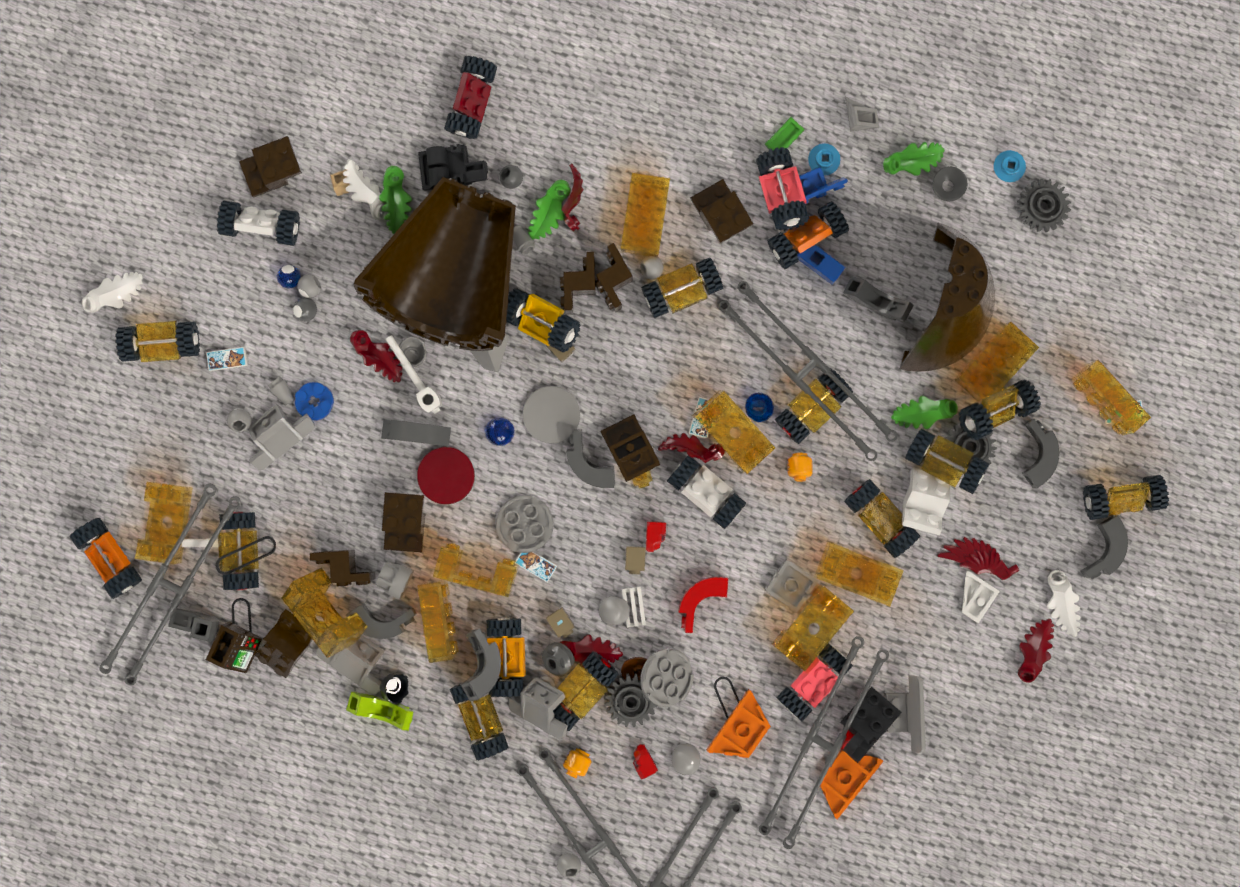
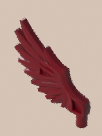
(978, 558)

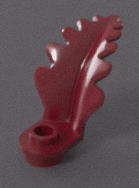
(573, 200)
(377, 355)
(693, 447)
(586, 646)
(1035, 650)

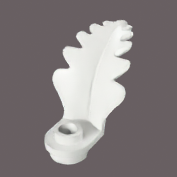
(363, 190)
(112, 293)
(1063, 603)

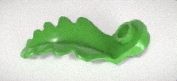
(914, 159)
(395, 198)
(549, 210)
(924, 412)

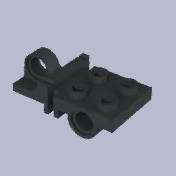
(449, 163)
(869, 724)

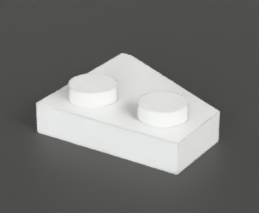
(977, 597)

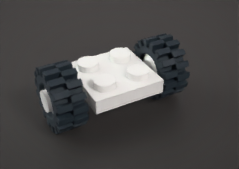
(258, 221)
(707, 491)

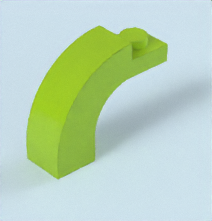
(378, 708)

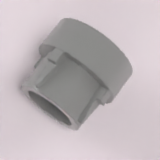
(394, 579)

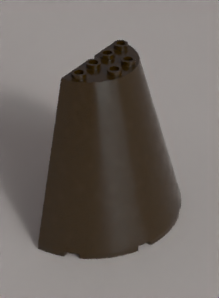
(447, 269)
(963, 307)

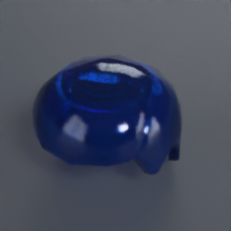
(759, 400)
(499, 431)

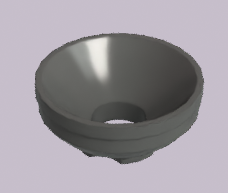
(954, 175)
(561, 656)

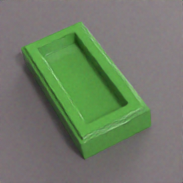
(785, 135)

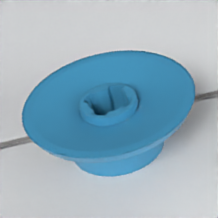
(824, 149)
(1009, 174)

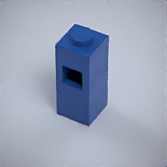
(821, 263)

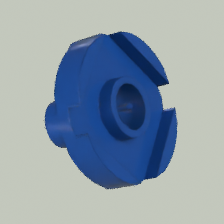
(318, 391)

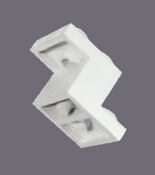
(925, 502)

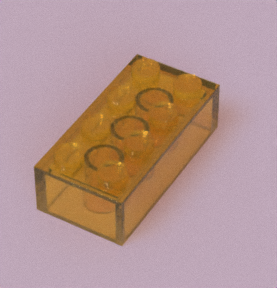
(645, 215)
(996, 362)
(1110, 398)
(436, 621)

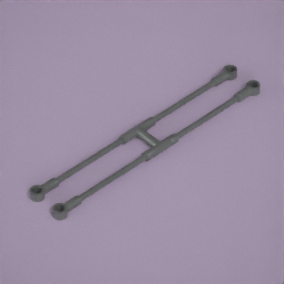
(815, 361)
(159, 580)
(833, 748)
(704, 806)
(606, 840)

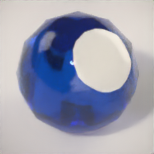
(288, 276)

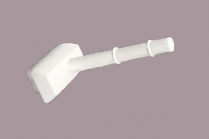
(427, 397)

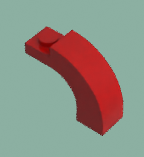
(696, 593)

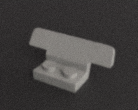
(276, 435)
(357, 663)
(537, 707)
(912, 716)

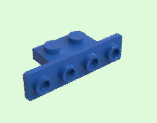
(814, 184)

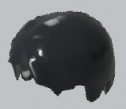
(394, 688)

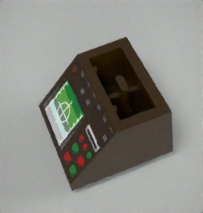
(234, 648)

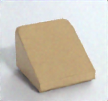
(338, 184)

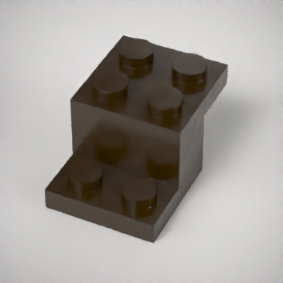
(270, 166)
(721, 211)
(613, 278)
(578, 283)
(630, 447)
(403, 522)
(342, 567)
(284, 644)

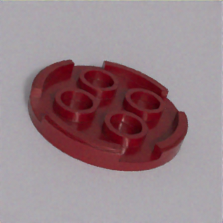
(446, 475)

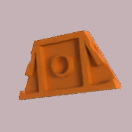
(742, 729)
(846, 780)

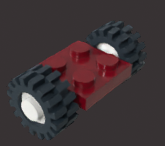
(471, 97)

